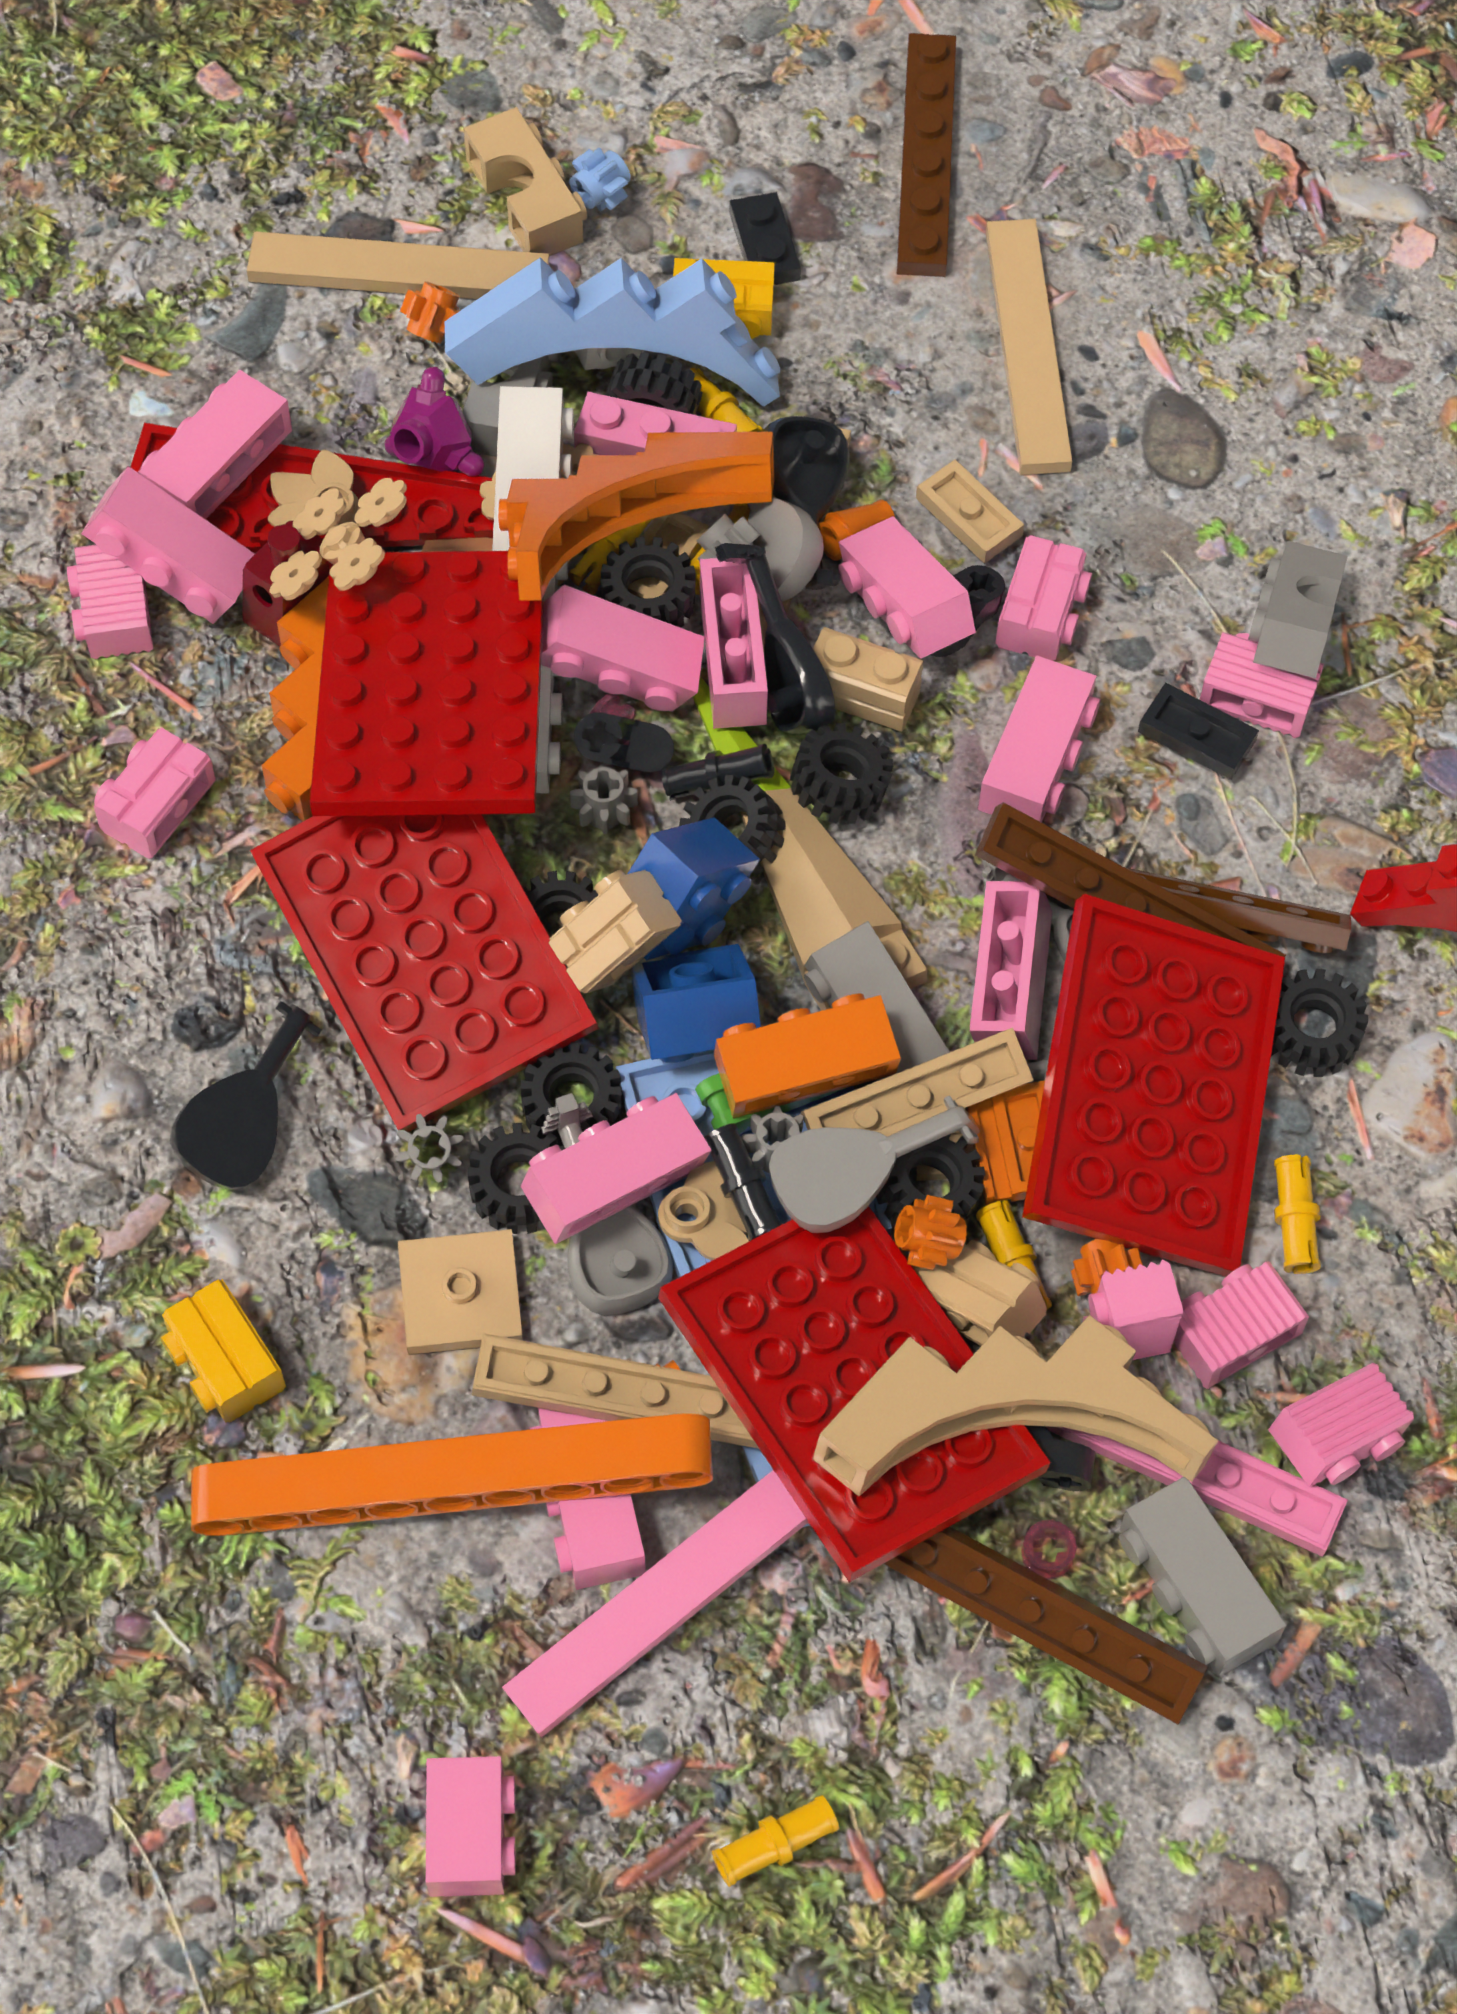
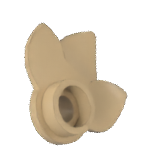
(295, 489)
(717, 1222)

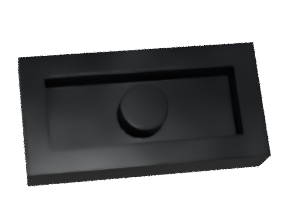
(765, 235)
(1198, 731)

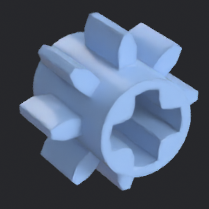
(600, 179)

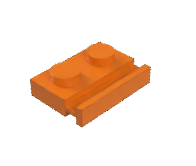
(1007, 1140)

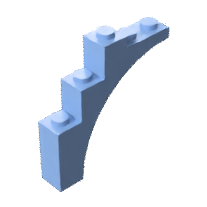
(544, 315)

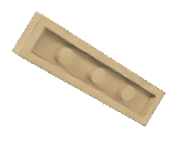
(919, 1092)

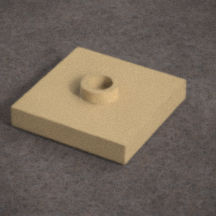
(459, 1290)

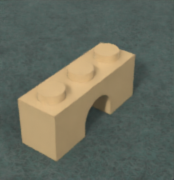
(512, 154)

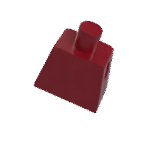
(259, 606)

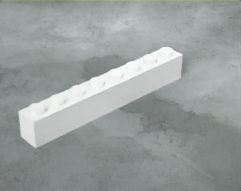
(531, 447)

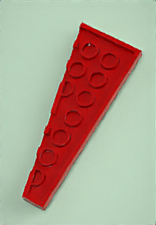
(436, 504)

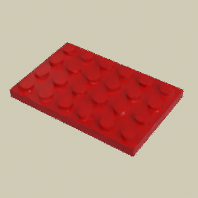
(429, 690)
(424, 953)
(1155, 1087)
(795, 1335)

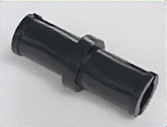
(688, 777)
(742, 1181)

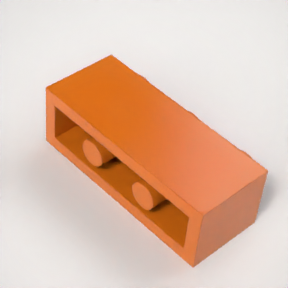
(806, 1054)

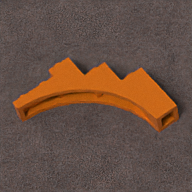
(676, 473)
(296, 705)

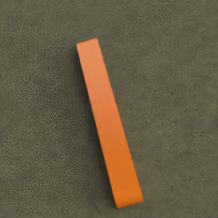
(452, 1475)

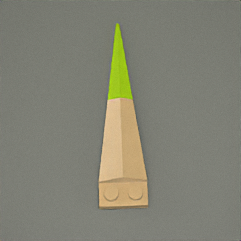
(812, 878)

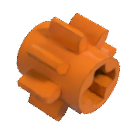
(429, 310)
(930, 1232)
(1101, 1257)

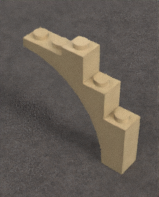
(1007, 1383)

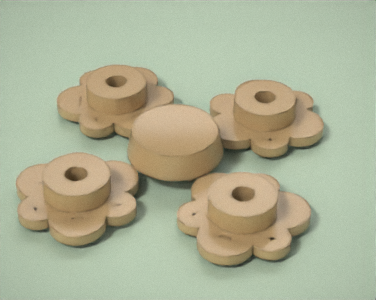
(344, 545)

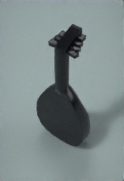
(810, 472)
(796, 680)
(232, 1125)

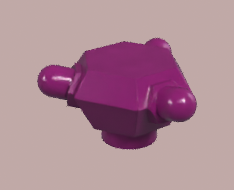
(433, 429)

